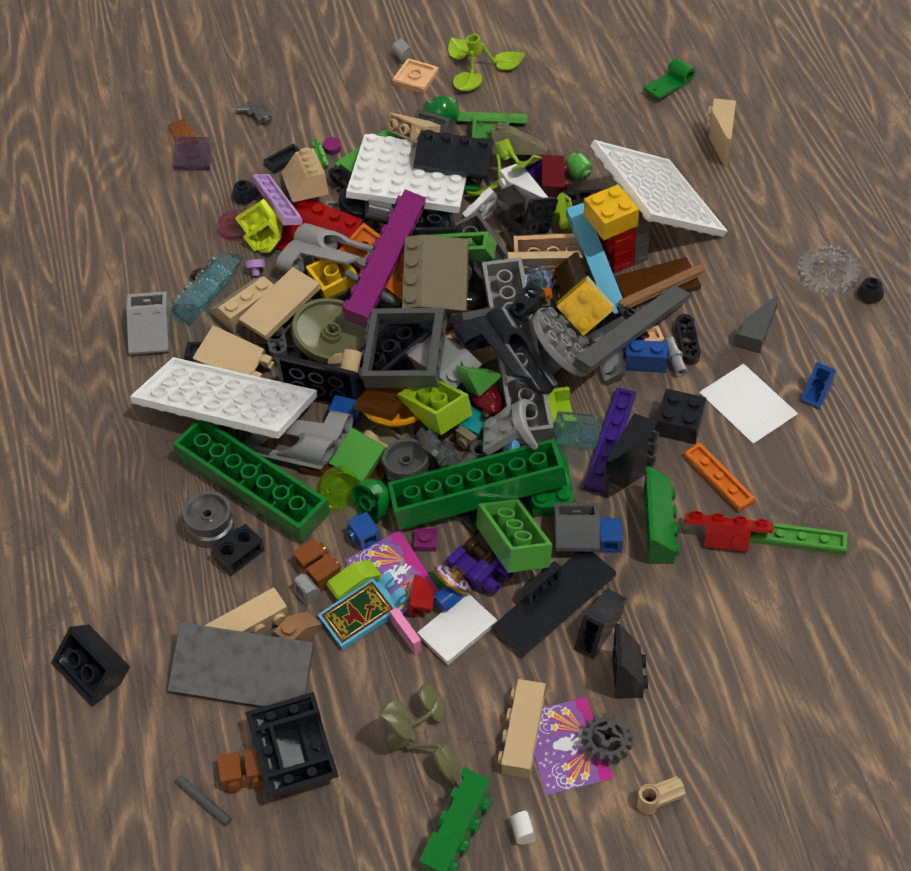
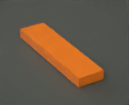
(719, 477)

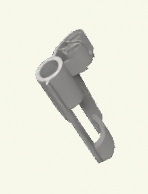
(320, 243)
(316, 441)

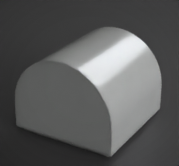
(402, 50)
(306, 589)

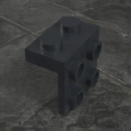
(537, 217)

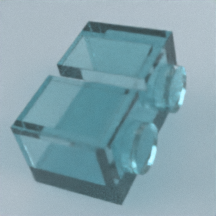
(577, 428)

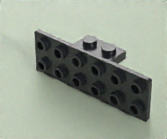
(552, 600)

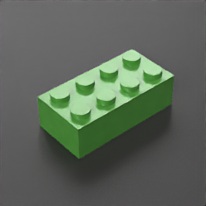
(513, 535)

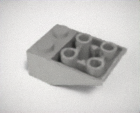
(148, 322)

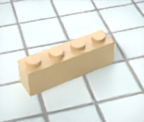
(255, 615)
(523, 728)

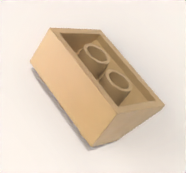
(236, 304)

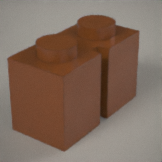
(316, 563)
(239, 773)

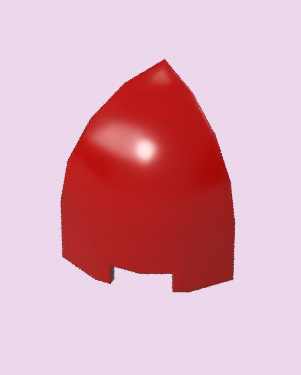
(420, 597)

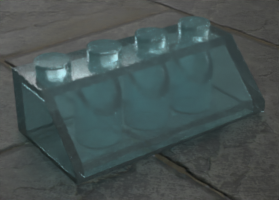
(206, 287)

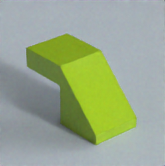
(352, 578)

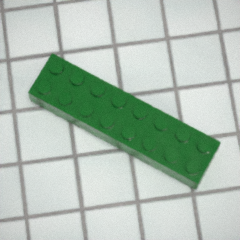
(252, 479)
(476, 481)

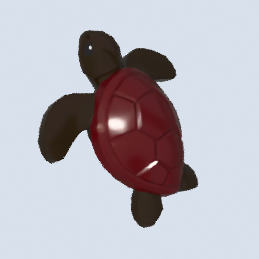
(489, 402)

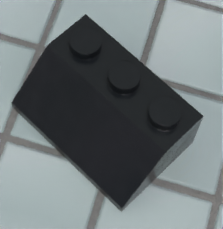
(89, 663)

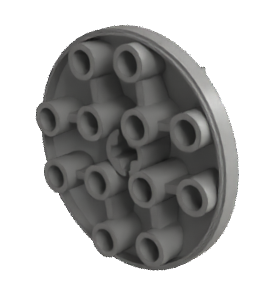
(558, 341)

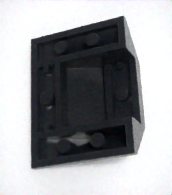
(291, 745)

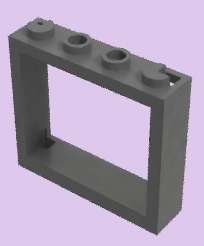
(404, 378)

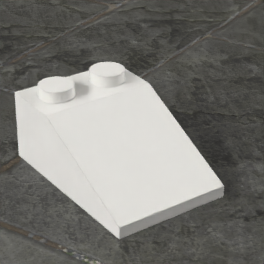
(522, 182)

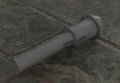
(386, 296)

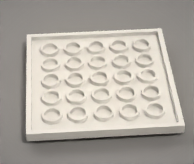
(387, 169)
(658, 189)

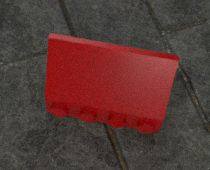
(322, 216)

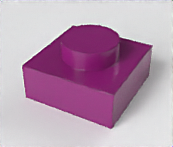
(425, 539)

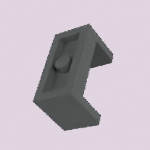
(446, 124)

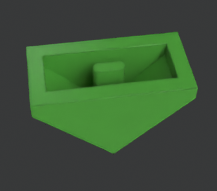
(477, 379)

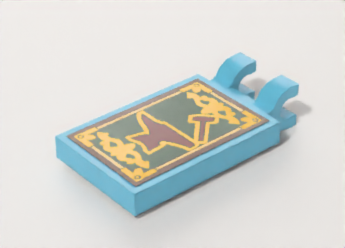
(362, 610)

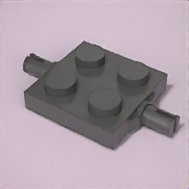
(442, 451)

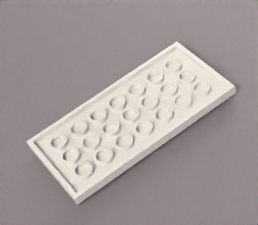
(224, 397)

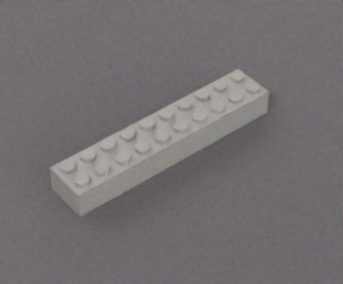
(502, 285)

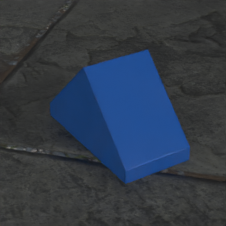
(819, 385)

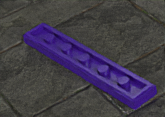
(613, 428)

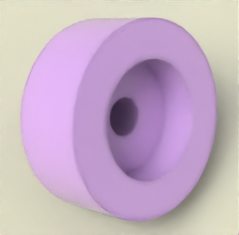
(255, 265)

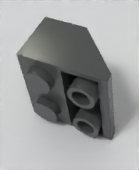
(576, 527)

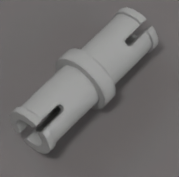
(675, 357)

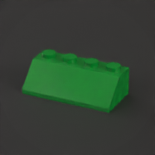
(660, 518)

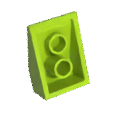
(437, 407)

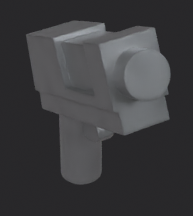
(257, 109)

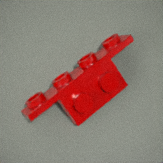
(728, 532)

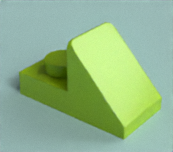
(560, 214)

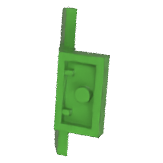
(484, 121)

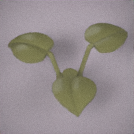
(398, 717)

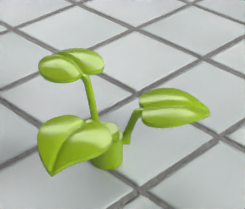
(472, 46)
(506, 151)

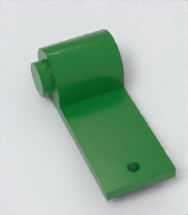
(678, 75)

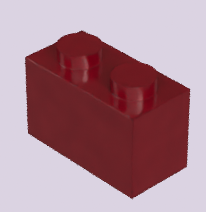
(552, 175)

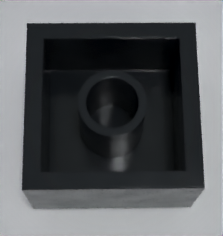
(680, 416)

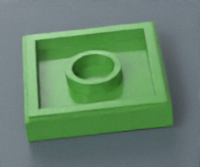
(358, 454)

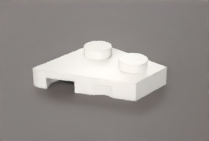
(484, 204)

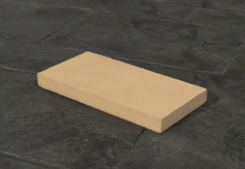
(279, 303)

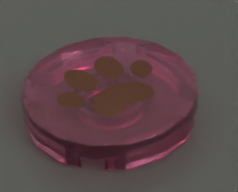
(229, 227)

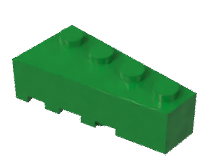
(457, 823)

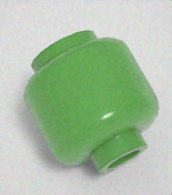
(578, 166)

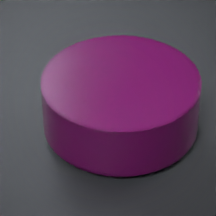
(332, 145)

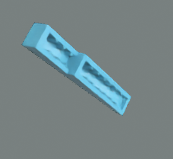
(593, 254)

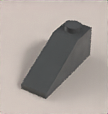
(756, 327)

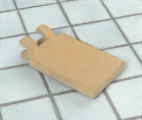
(231, 353)

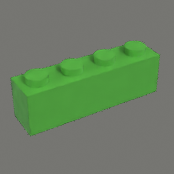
(481, 244)

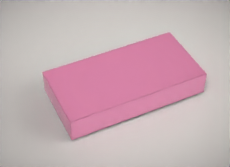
(405, 630)

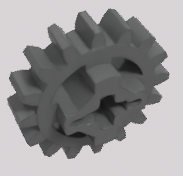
(595, 741)

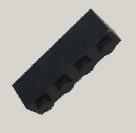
(453, 154)
(395, 343)

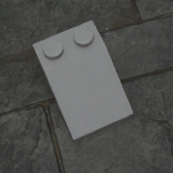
(452, 355)

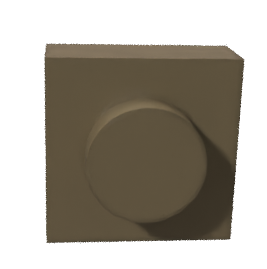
(465, 437)

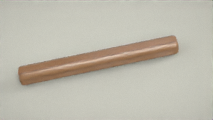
(662, 286)

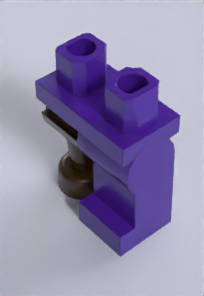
(482, 573)

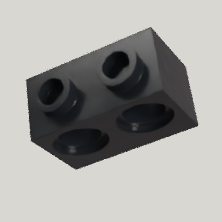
(240, 552)

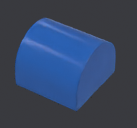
(446, 598)

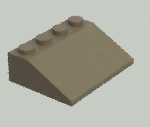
(435, 273)

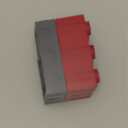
(627, 247)

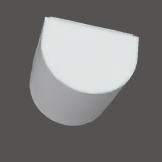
(522, 828)

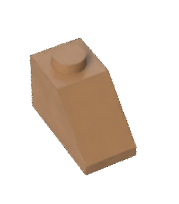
(298, 627)

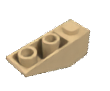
(409, 126)

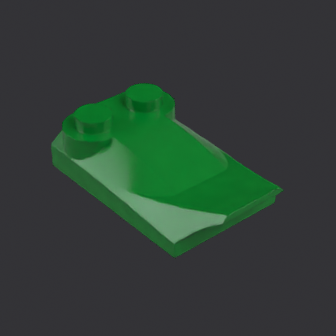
(543, 502)

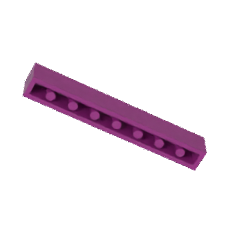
(384, 259)

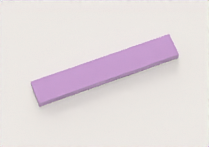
(276, 199)

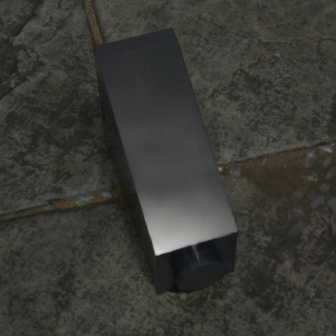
(599, 622)

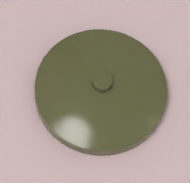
(322, 331)

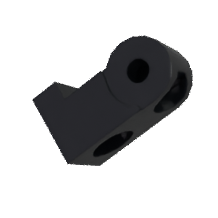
(527, 302)

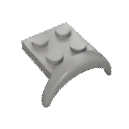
(508, 426)

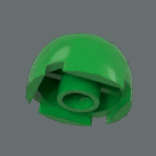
(443, 106)
(371, 497)

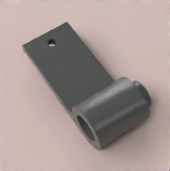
(377, 210)

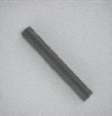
(203, 800)

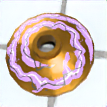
(453, 578)

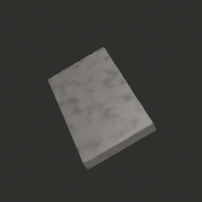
(239, 665)

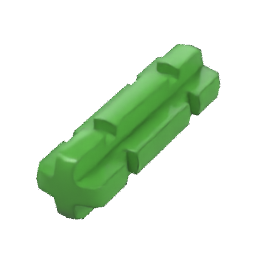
(319, 150)

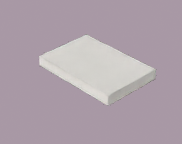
(457, 629)

